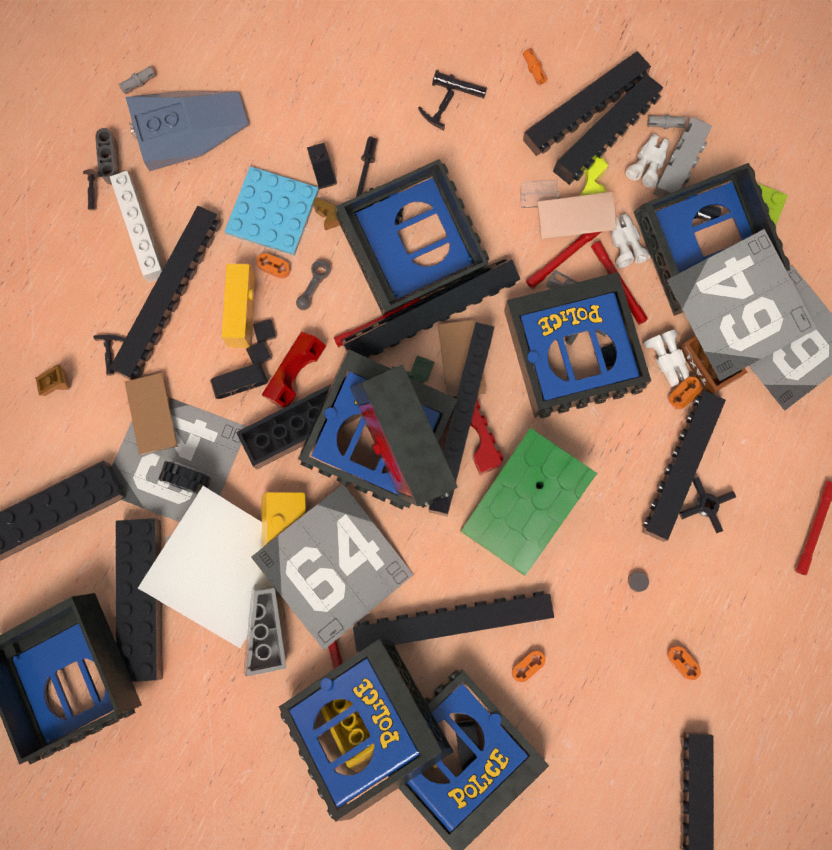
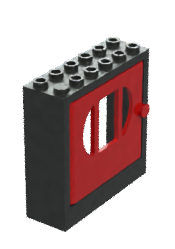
(404, 437)

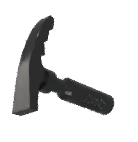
(435, 119)
(91, 190)
(108, 355)

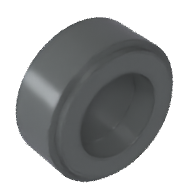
(638, 581)

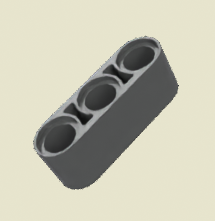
(106, 148)

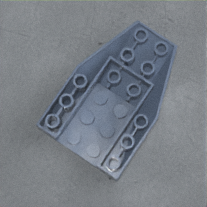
(184, 124)

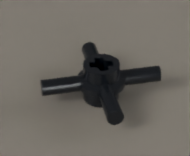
(709, 511)

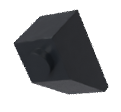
(321, 165)

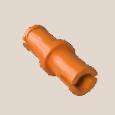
(534, 66)

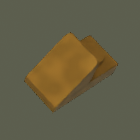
(326, 209)
(52, 380)

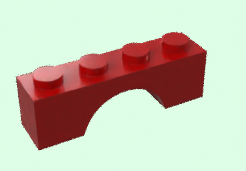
(304, 351)
(486, 457)

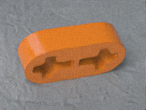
(271, 269)
(685, 393)
(525, 662)
(680, 666)

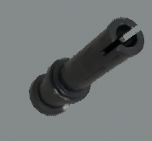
(450, 82)

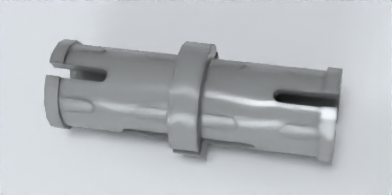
(136, 80)
(666, 121)

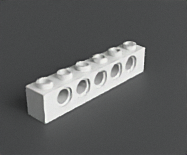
(137, 226)

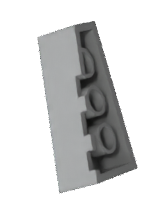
(684, 157)
(264, 636)

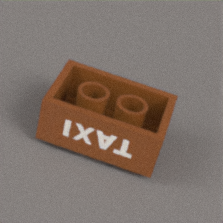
(703, 369)

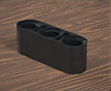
(239, 381)
(467, 756)

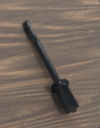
(367, 157)

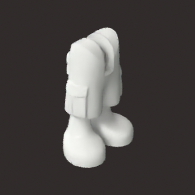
(651, 155)
(628, 235)
(669, 362)

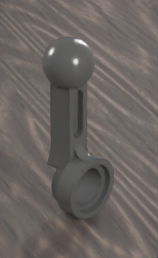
(303, 302)

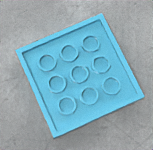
(272, 211)

